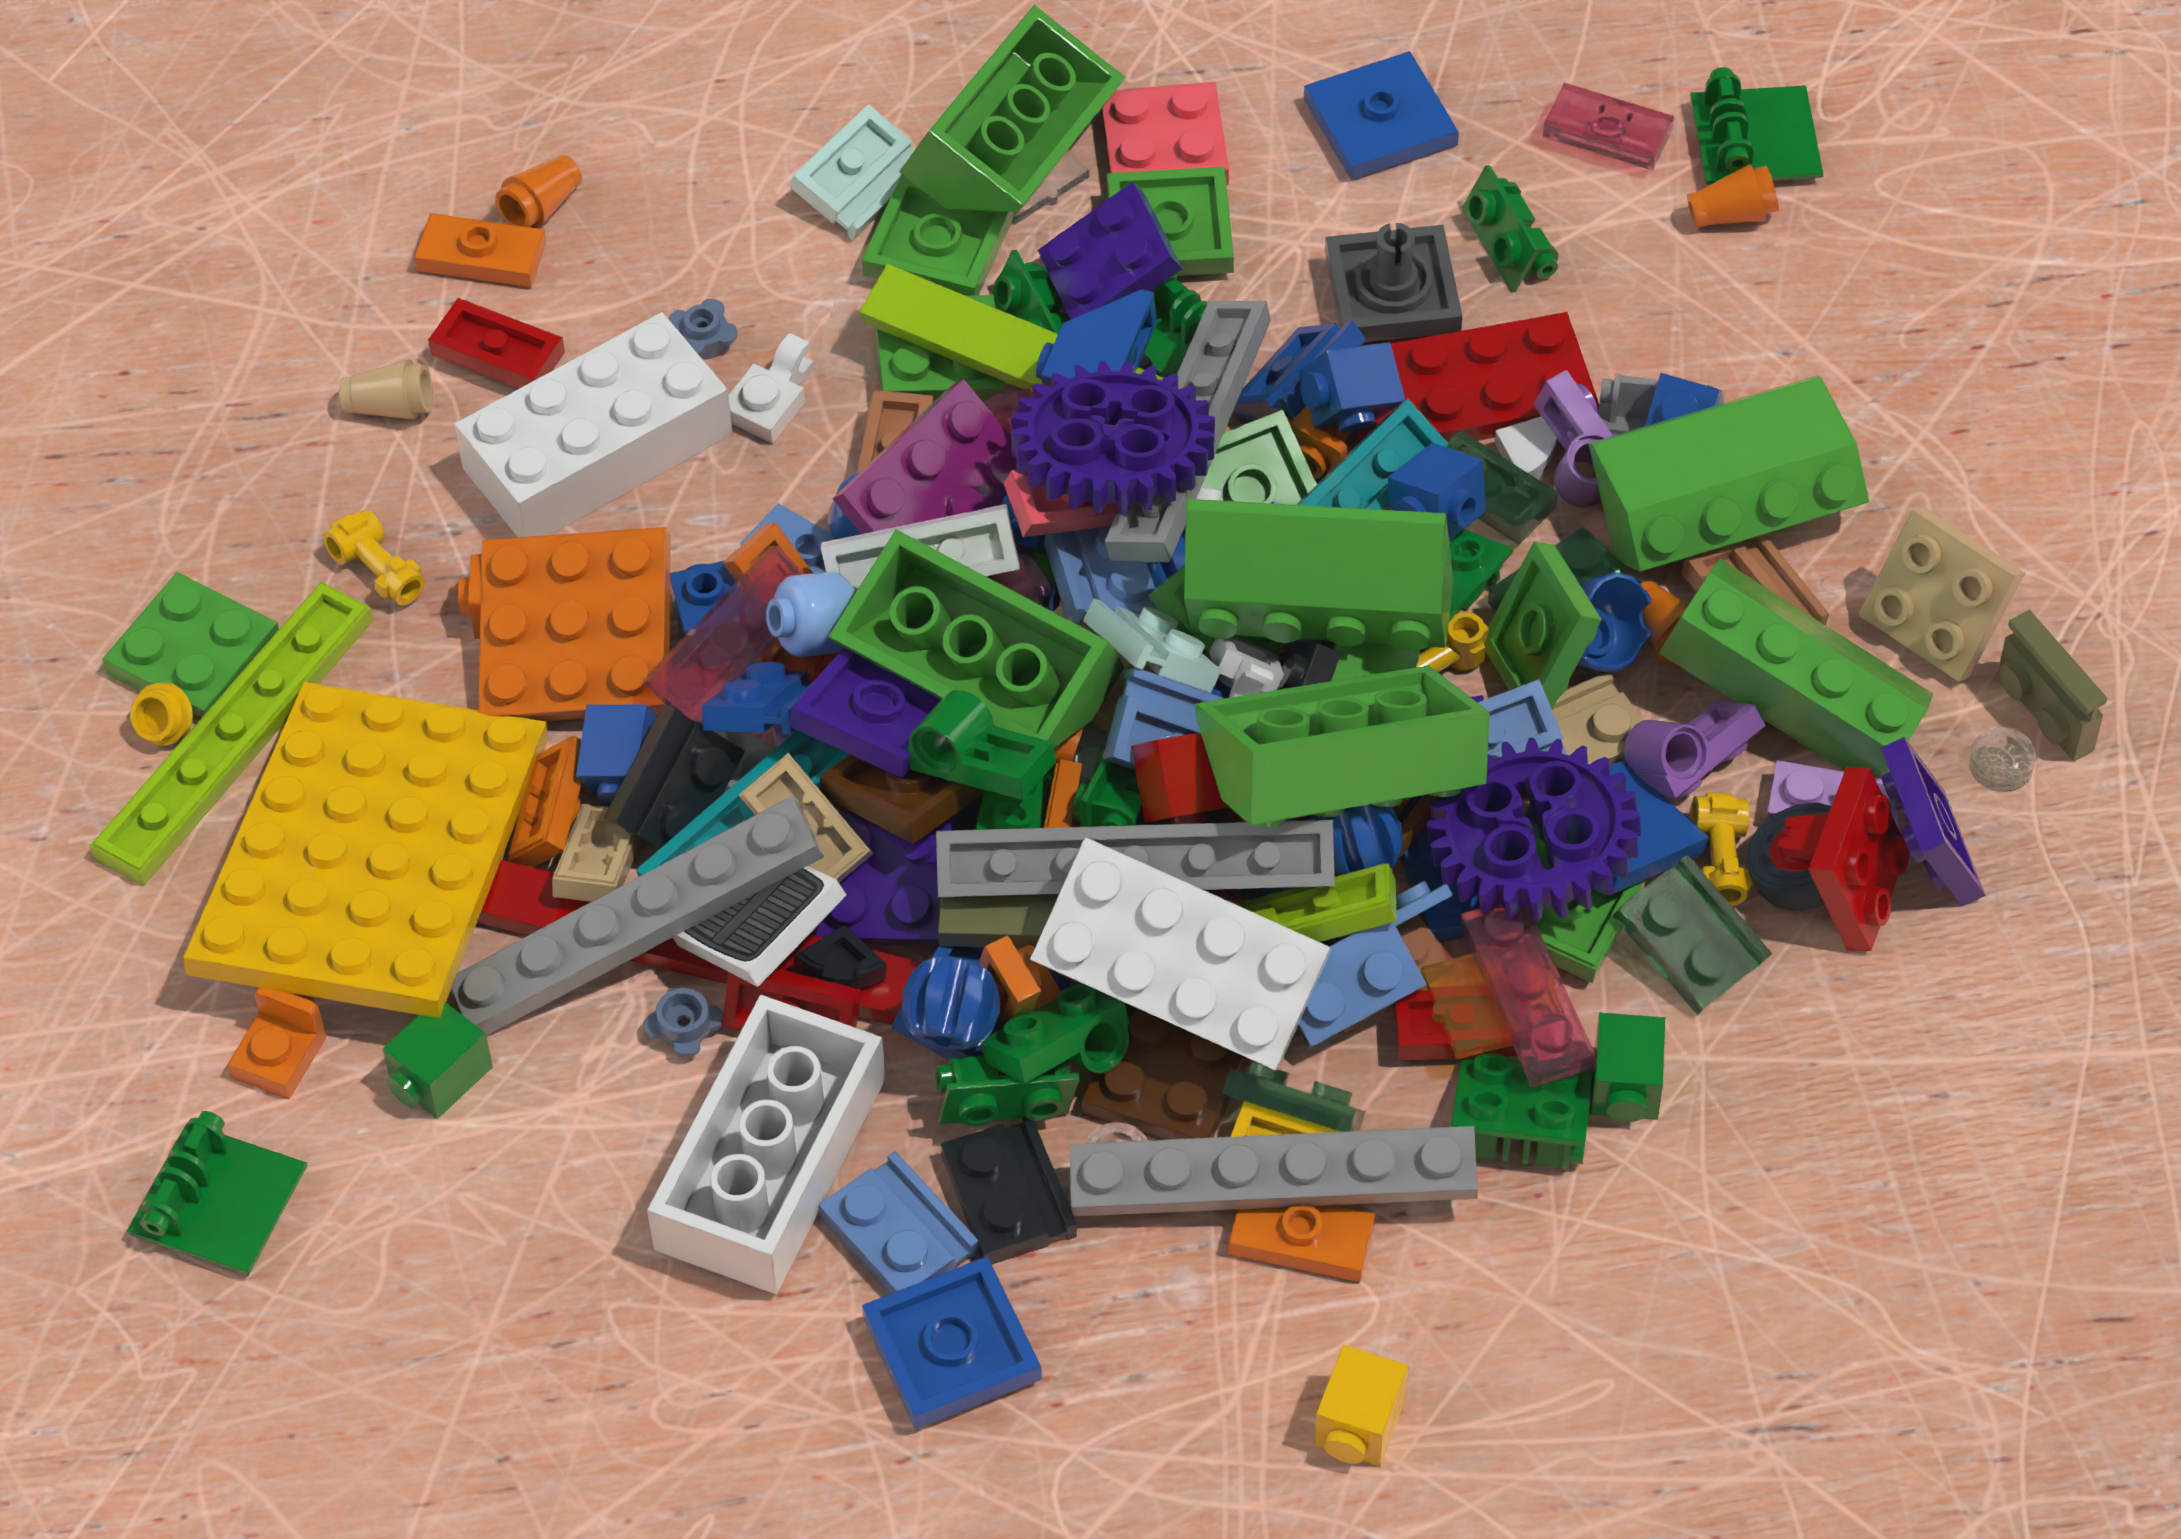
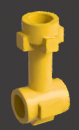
(361, 537)
(1463, 645)
(1722, 820)

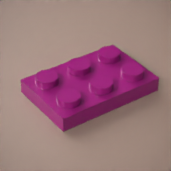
(936, 468)

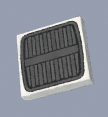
(765, 927)

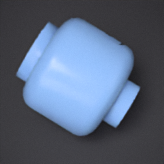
(807, 611)

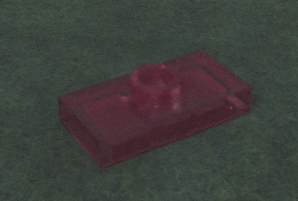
(1608, 126)

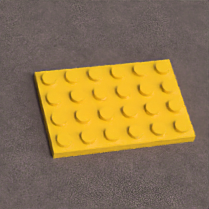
(367, 850)

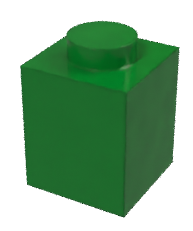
(436, 1060)
(1628, 1066)

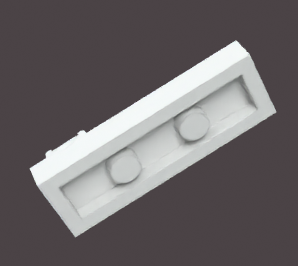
(974, 538)

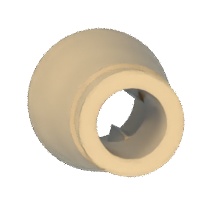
(389, 391)

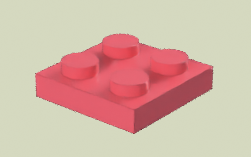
(1164, 129)

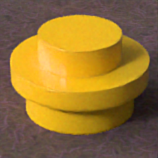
(161, 714)

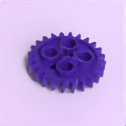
(1113, 437)
(1577, 811)

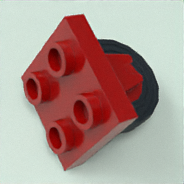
(1833, 858)

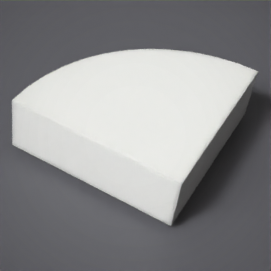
(1527, 445)

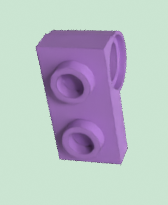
(1575, 422)
(1691, 748)

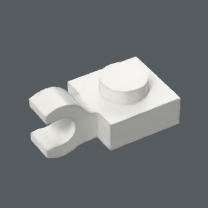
(770, 398)
(1246, 666)

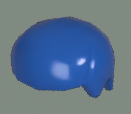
(1621, 632)

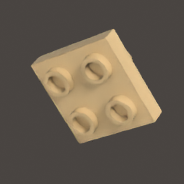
(1941, 593)

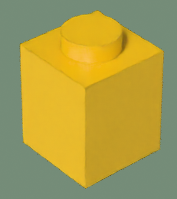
(1361, 1406)

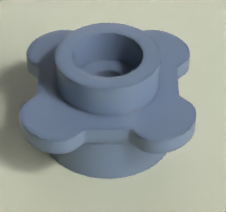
(715, 330)
(683, 1005)

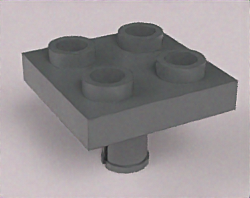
(1394, 282)

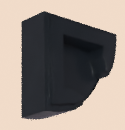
(841, 960)

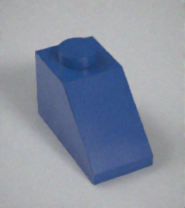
(1107, 334)

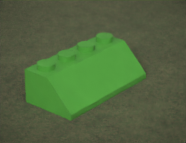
(1013, 119)
(1727, 474)
(1317, 573)
(970, 634)
(1795, 671)
(1344, 745)

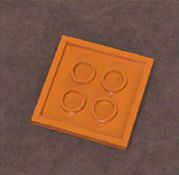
(572, 621)

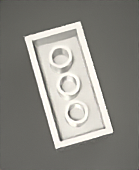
(594, 428)
(1181, 953)
(767, 1144)

